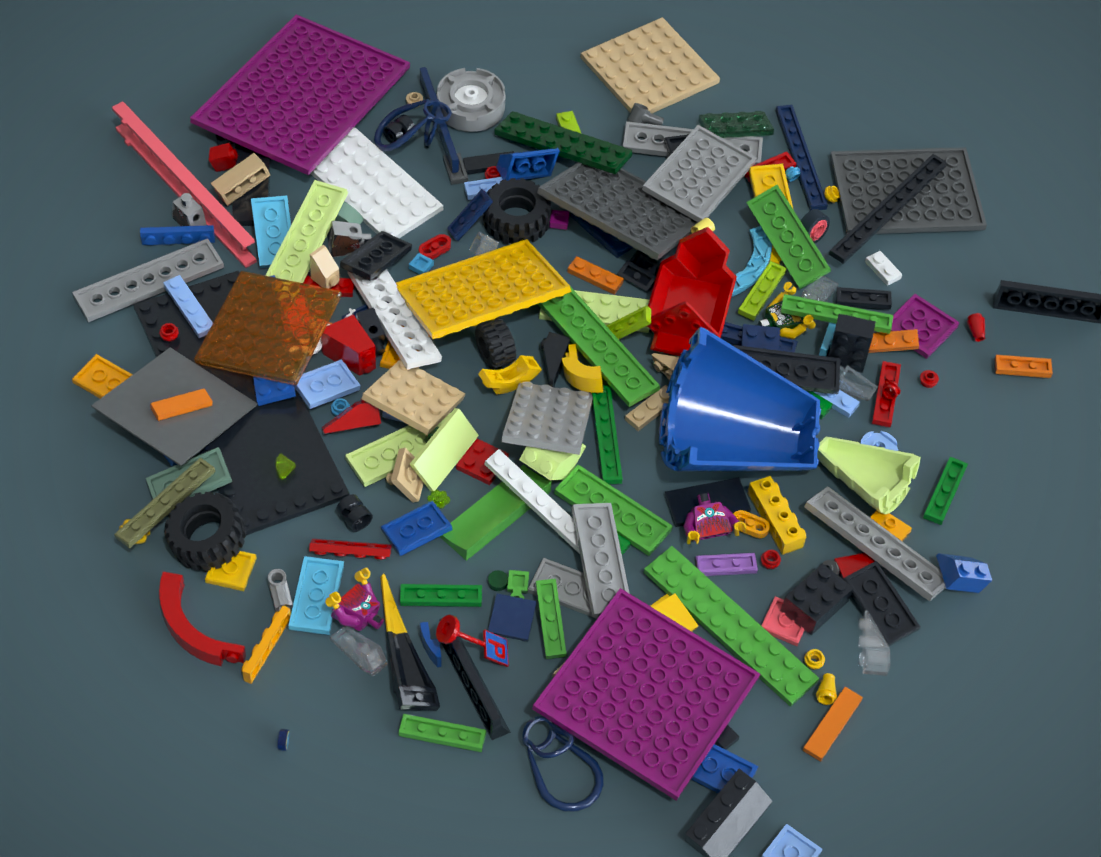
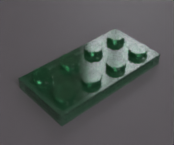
(737, 124)

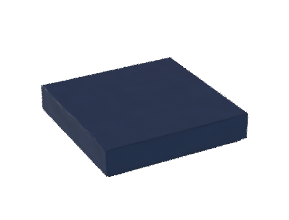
(512, 617)

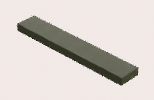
(164, 502)

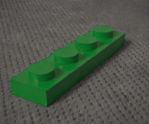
(945, 490)
(441, 595)

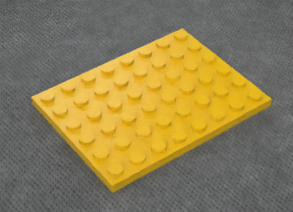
(481, 288)

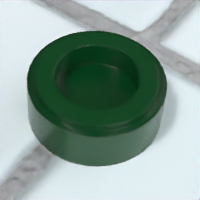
(497, 580)

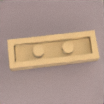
(648, 410)

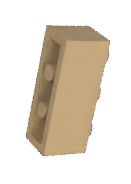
(240, 179)

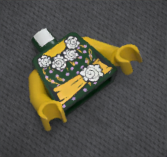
(789, 325)

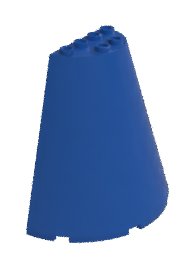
(735, 413)

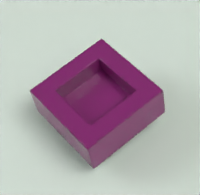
(559, 219)

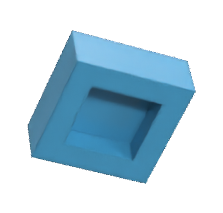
(421, 264)

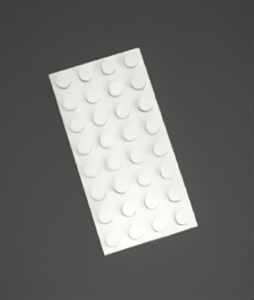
(377, 186)

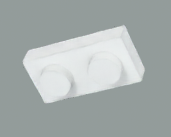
(883, 268)

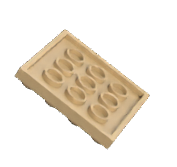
(413, 397)

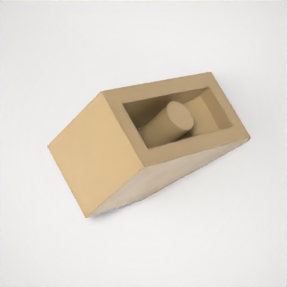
(323, 268)

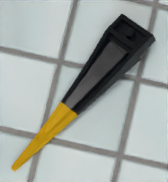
(409, 677)

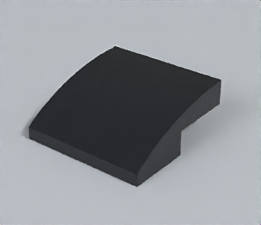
(640, 271)

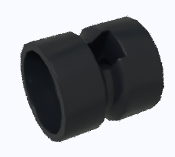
(398, 128)
(354, 512)

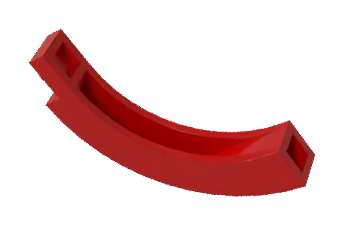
(185, 634)

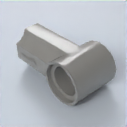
(279, 591)

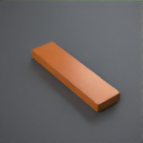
(832, 724)

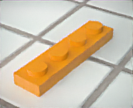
(263, 649)

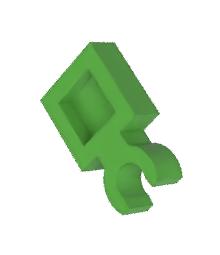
(518, 583)

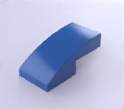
(432, 646)

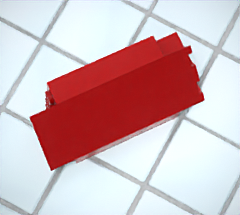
(691, 292)

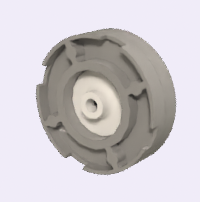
(474, 99)

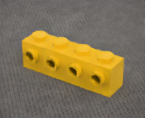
(775, 509)

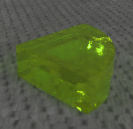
(284, 466)

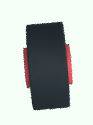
(816, 224)

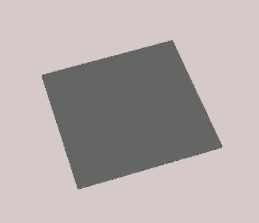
(168, 377)

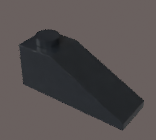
(554, 349)

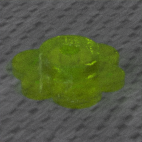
(439, 498)

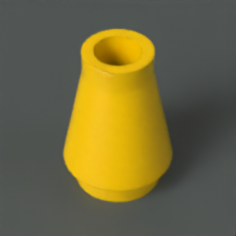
(827, 691)

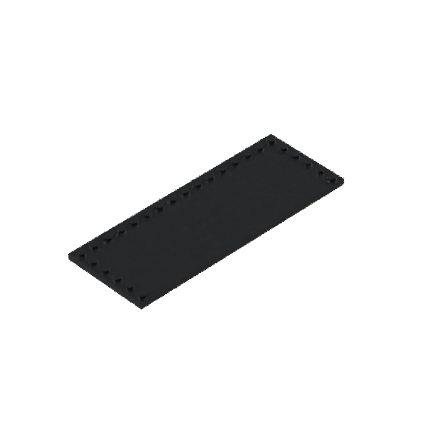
(260, 435)

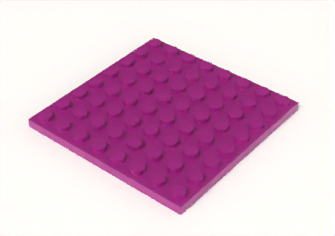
(647, 693)

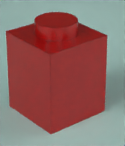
(222, 157)

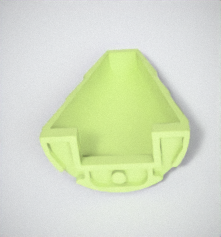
(871, 471)

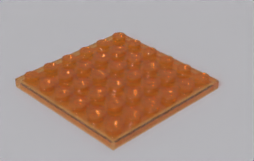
(268, 327)

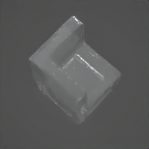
(483, 244)

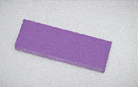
(727, 564)

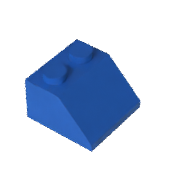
(963, 573)

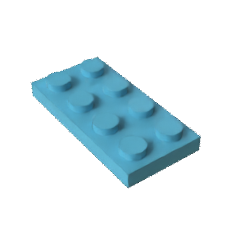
(271, 225)
(315, 584)

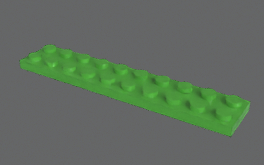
(601, 347)
(732, 626)

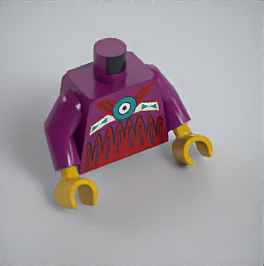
(710, 521)
(358, 605)

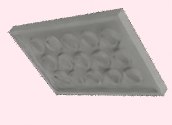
(699, 174)
(548, 418)

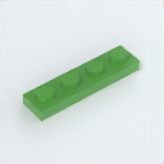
(551, 619)
(442, 732)

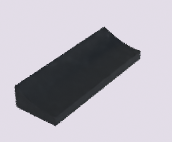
(242, 206)
(1048, 301)
(476, 688)

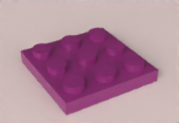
(932, 324)

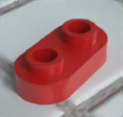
(433, 248)

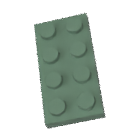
(219, 478)

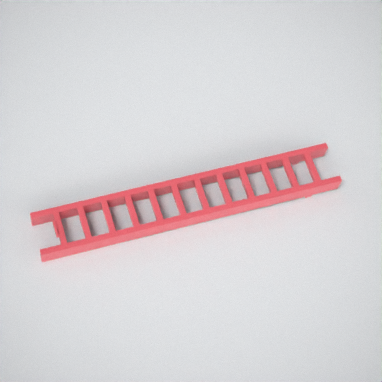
(182, 181)

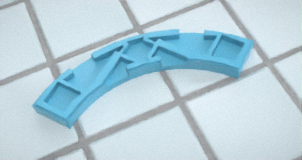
(757, 262)

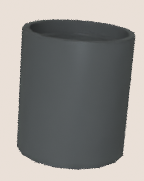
(640, 114)

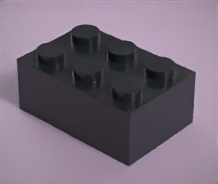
(852, 341)
(816, 599)

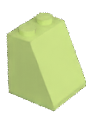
(550, 463)

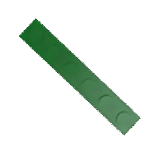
(607, 436)

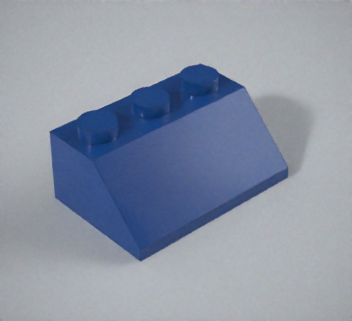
(527, 164)

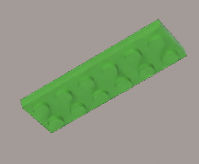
(788, 237)
(631, 519)

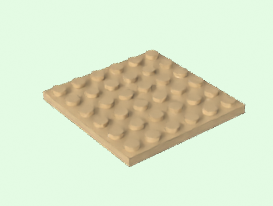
(650, 67)

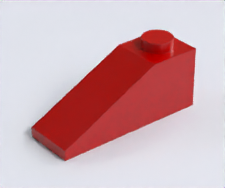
(355, 416)

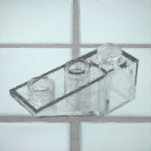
(875, 650)

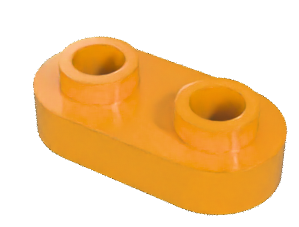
(752, 523)

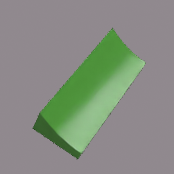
(489, 517)

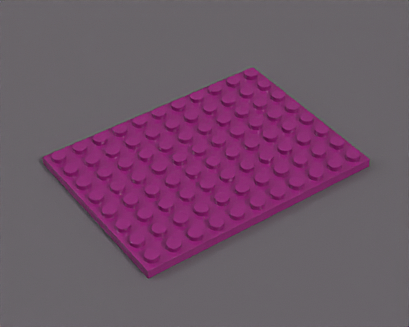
(300, 94)

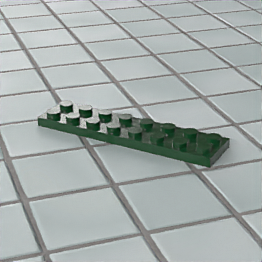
(571, 144)

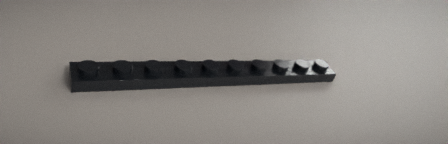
(887, 209)

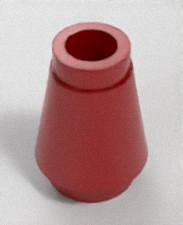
(977, 326)

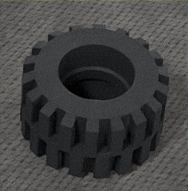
(495, 343)

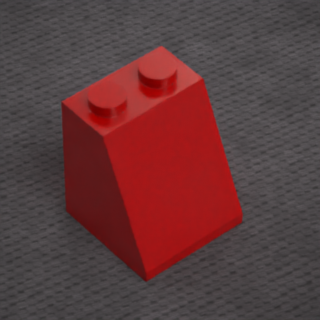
(350, 343)

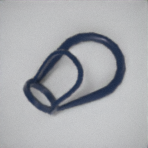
(429, 118)
(567, 745)

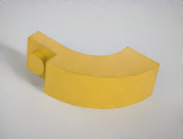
(581, 376)
(508, 379)

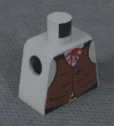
(186, 210)
(345, 238)

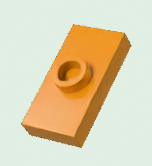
(892, 524)

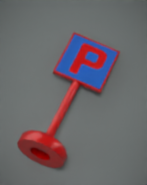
(494, 645)

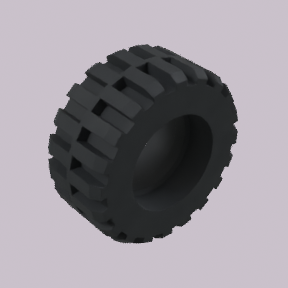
(516, 195)
(196, 512)

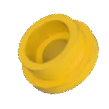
(832, 194)
(814, 654)

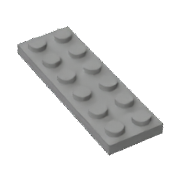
(599, 553)

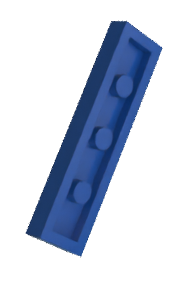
(177, 235)

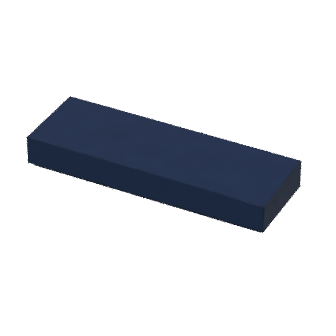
(470, 214)

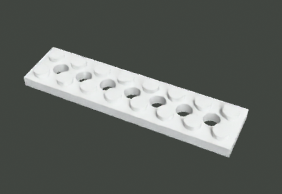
(392, 323)

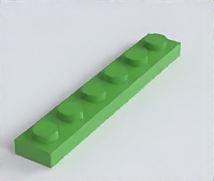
(829, 312)

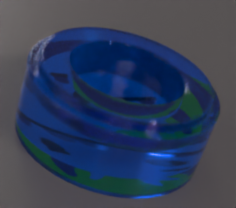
(283, 739)

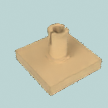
(405, 477)

